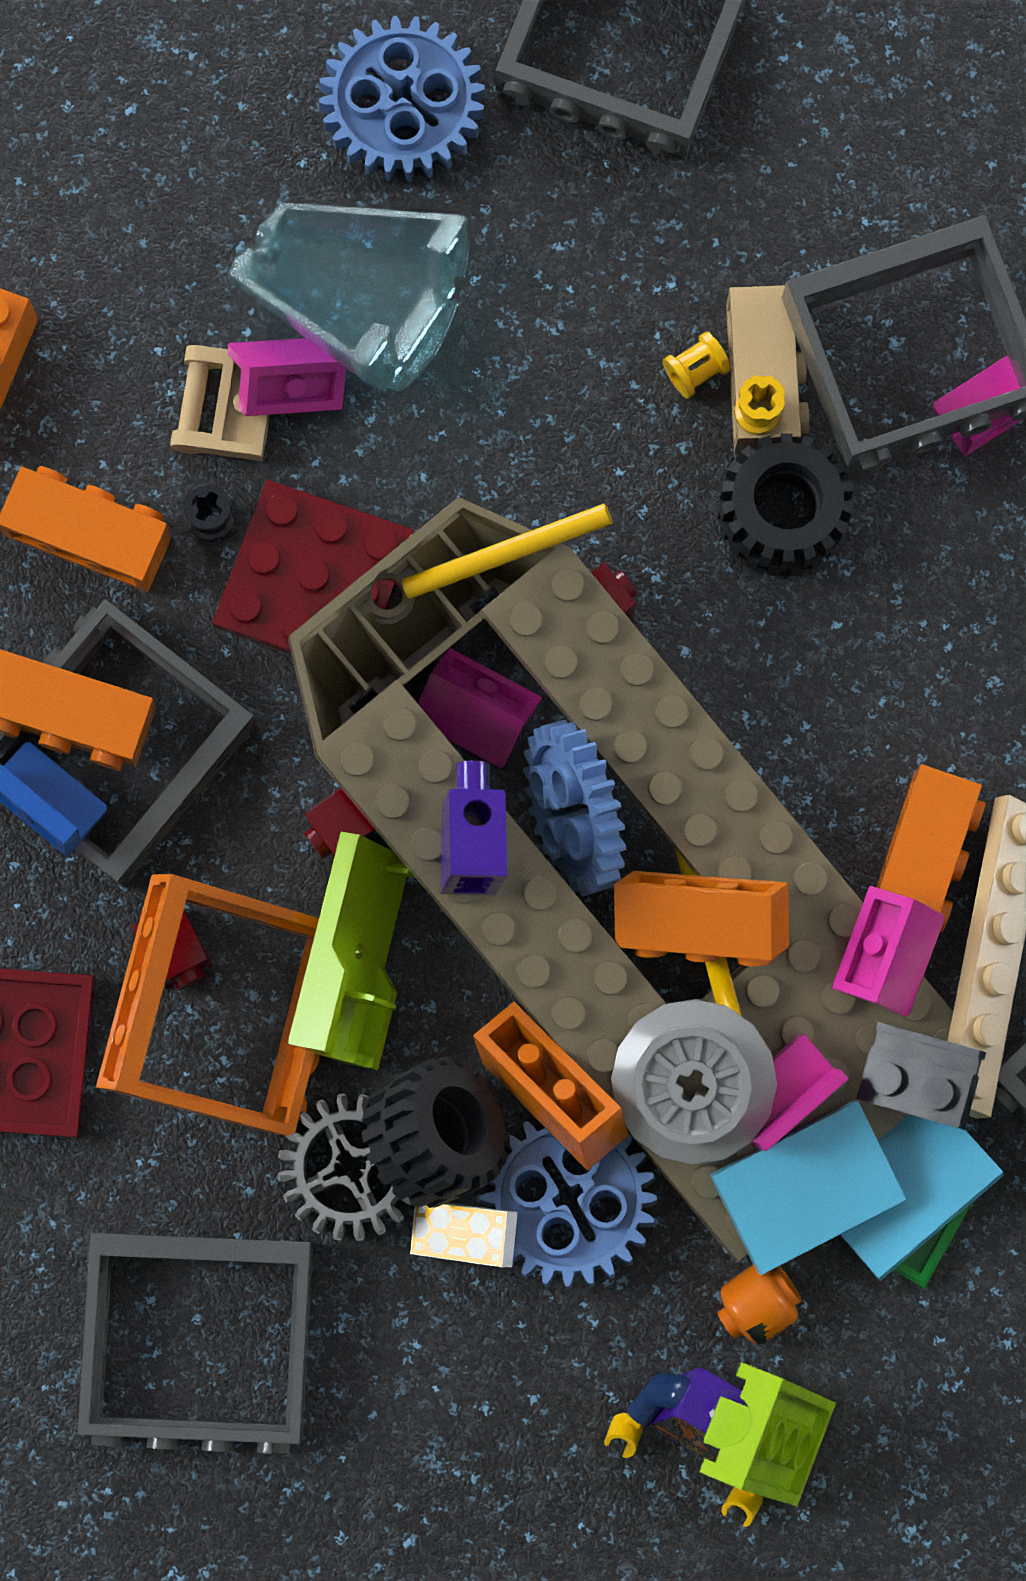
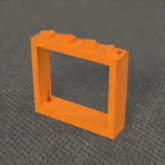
(143, 992)

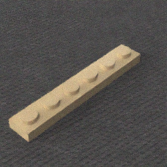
(993, 948)

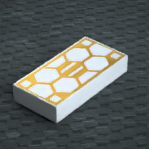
(465, 1234)

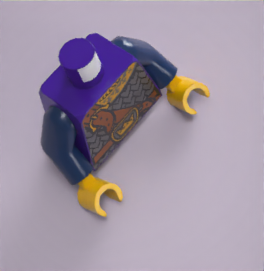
(682, 1411)

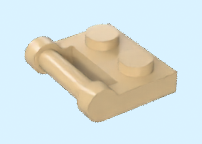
(232, 431)

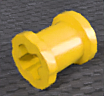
(707, 350)
(759, 389)

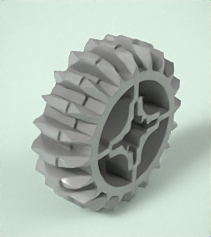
(308, 1187)

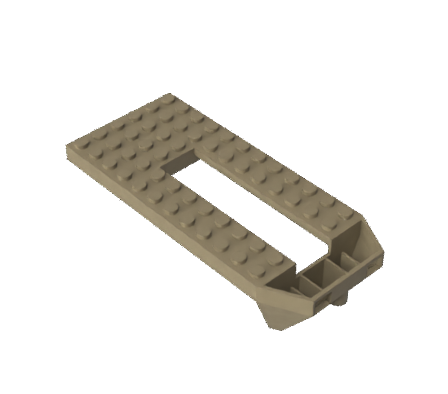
(660, 751)

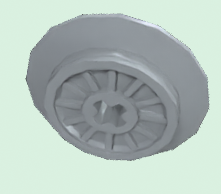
(733, 1066)

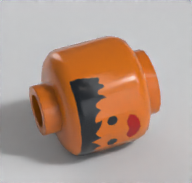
(759, 1304)

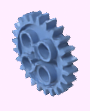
(432, 67)
(564, 774)
(610, 1177)

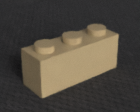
(765, 345)

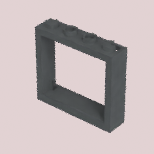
(611, 114)
(889, 265)
(198, 772)
(167, 1432)

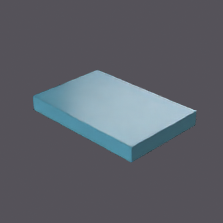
(940, 1177)
(807, 1187)

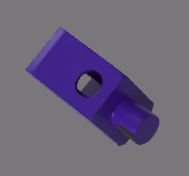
(470, 854)

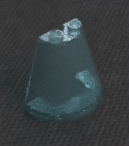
(360, 283)

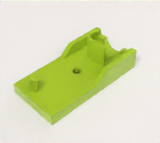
(345, 987)
(772, 1440)

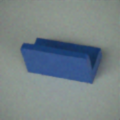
(48, 799)

